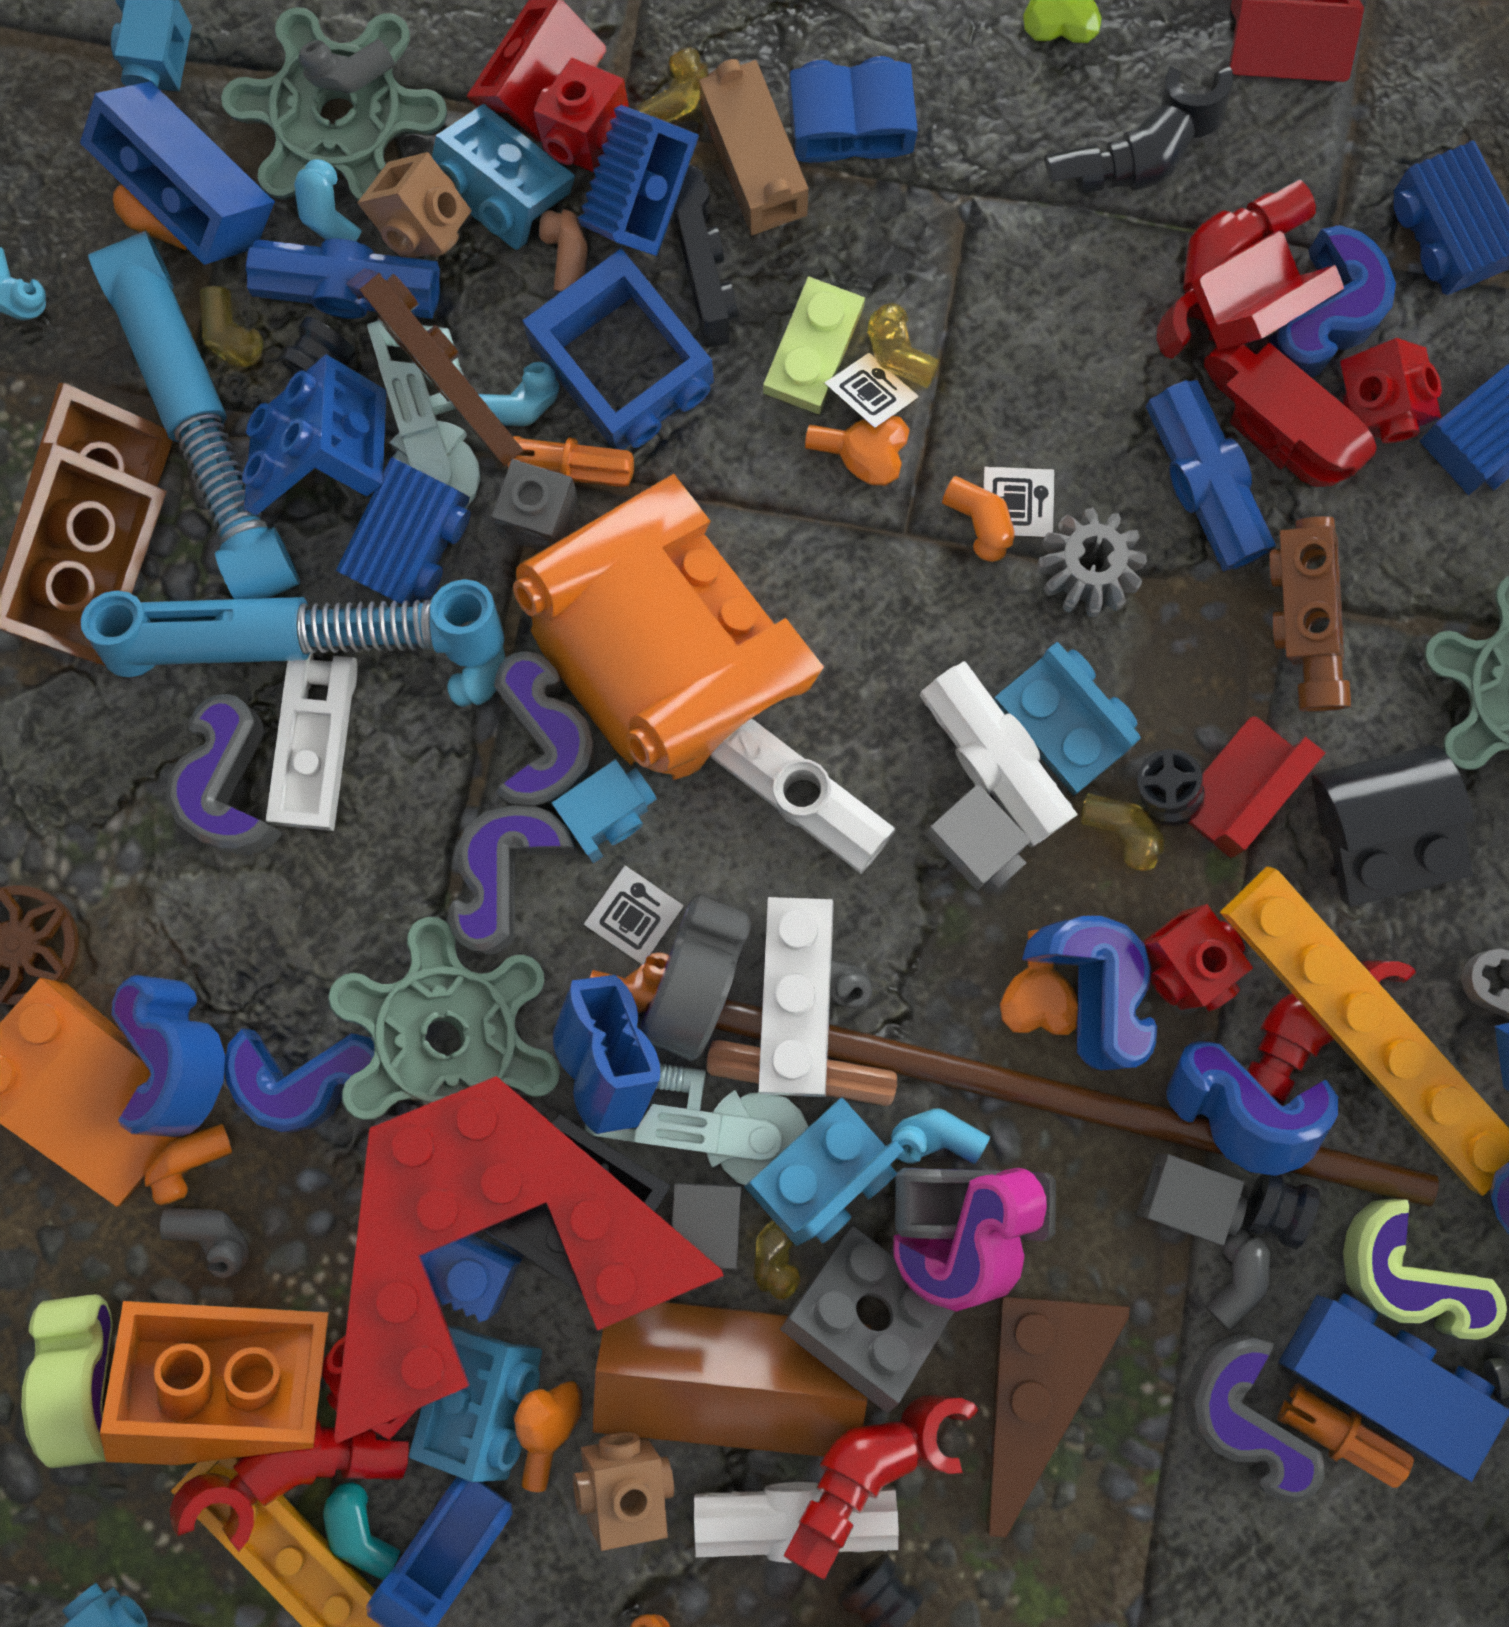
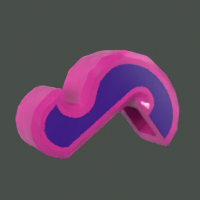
(986, 1248)

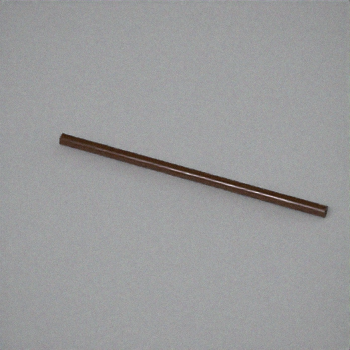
(1081, 1103)

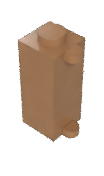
(753, 146)

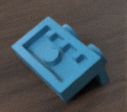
(500, 173)
(1070, 717)
(823, 1173)
(475, 1427)

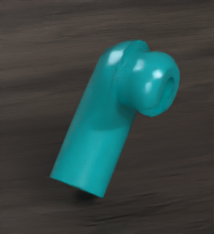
(350, 1533)

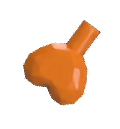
(865, 450)
(1040, 999)
(542, 1426)

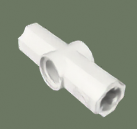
(997, 753)
(833, 819)
(768, 1519)

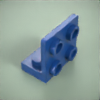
(322, 422)

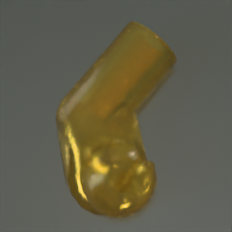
(684, 89)
(222, 334)
(893, 346)
(1132, 825)
(771, 1263)

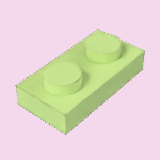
(813, 345)

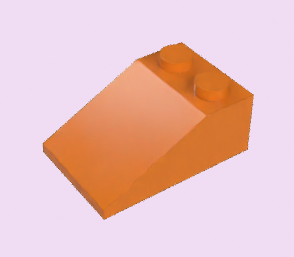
(68, 1084)
(212, 1383)

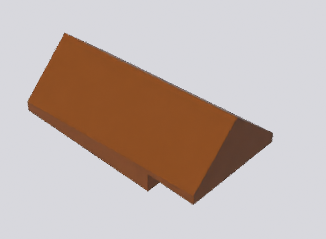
(81, 519)
(719, 1382)

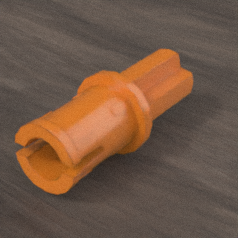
(580, 462)
(1346, 1436)

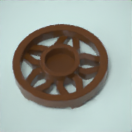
(25, 943)

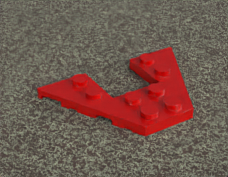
(457, 1173)

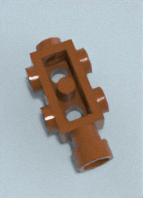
(1308, 599)

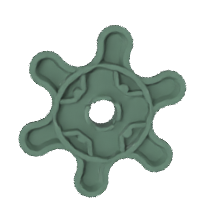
(295, 105)
(1484, 674)
(446, 991)

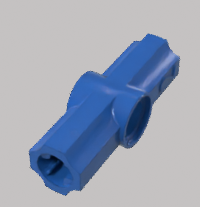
(321, 275)
(1210, 475)

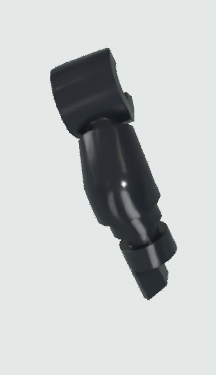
(1155, 147)

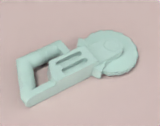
(422, 440)
(738, 1134)

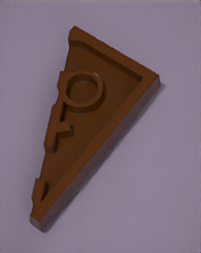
(433, 356)
(1043, 1372)

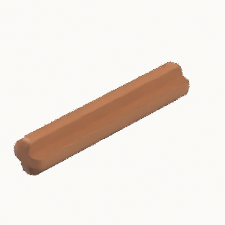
(843, 1079)

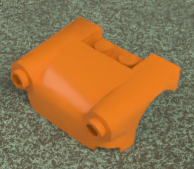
(659, 631)

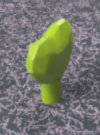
(1071, 19)

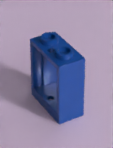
(588, 303)

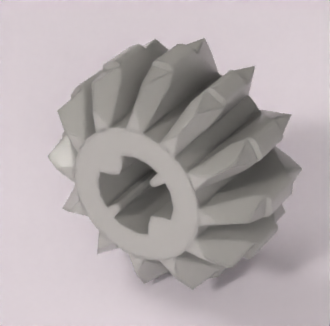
(1096, 539)

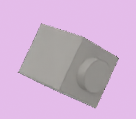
(980, 839)

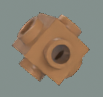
(415, 207)
(623, 1490)

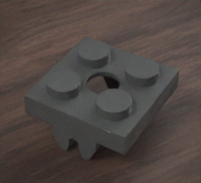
(828, 1324)

